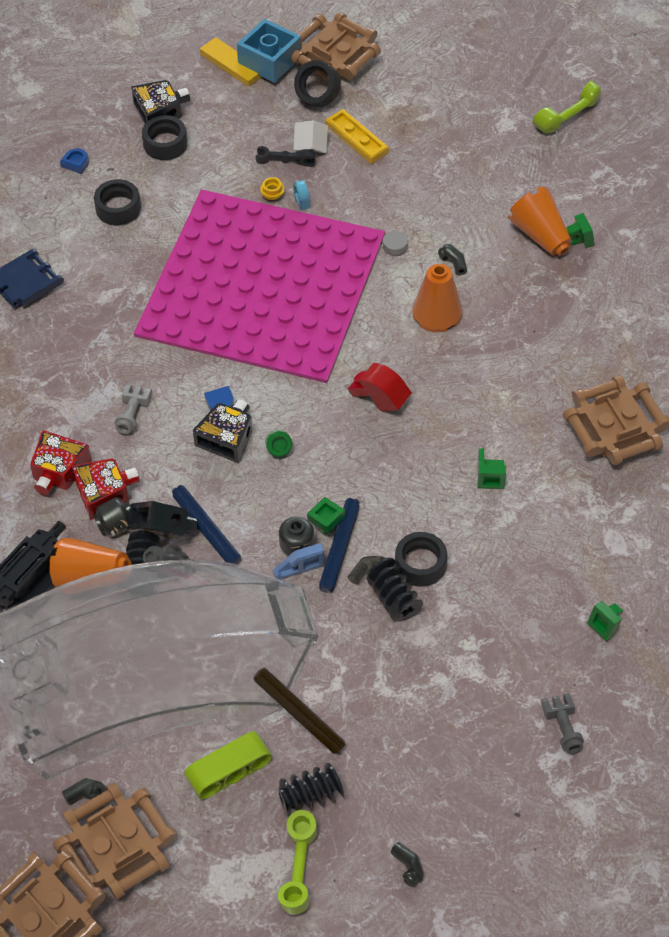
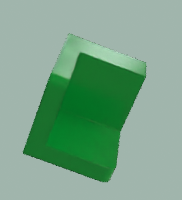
(490, 473)

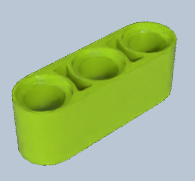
(227, 765)

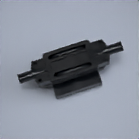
(27, 568)

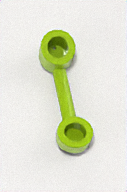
(549, 121)
(302, 831)

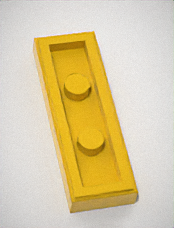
(227, 59)
(357, 136)

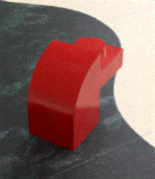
(382, 385)

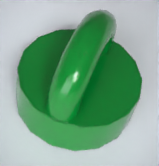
(278, 443)

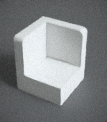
(310, 136)

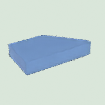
(301, 561)

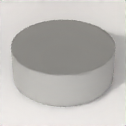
(395, 243)

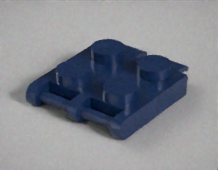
(25, 281)

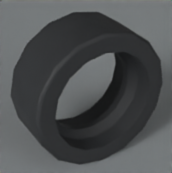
(301, 79)
(164, 124)
(116, 188)
(426, 541)

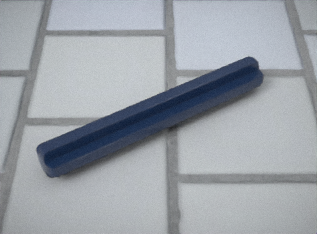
(206, 525)
(339, 546)

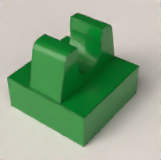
(581, 231)
(326, 515)
(605, 619)

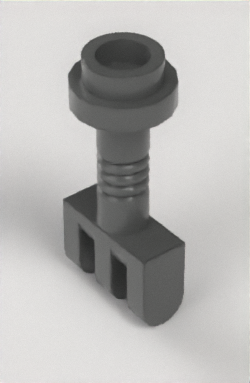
(156, 554)
(571, 740)

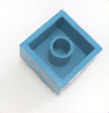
(268, 50)

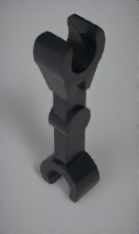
(303, 157)

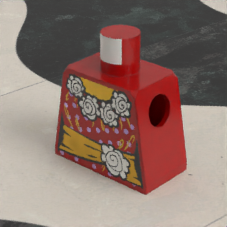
(54, 461)
(102, 482)

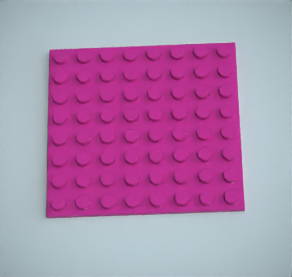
(261, 285)

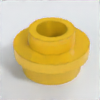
(272, 188)

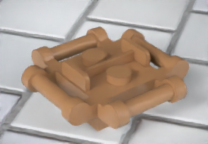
(337, 45)
(614, 420)
(117, 840)
(47, 904)

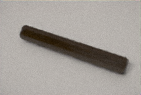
(299, 710)

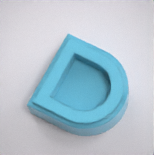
(301, 194)

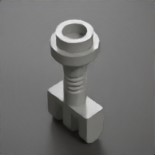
(125, 422)

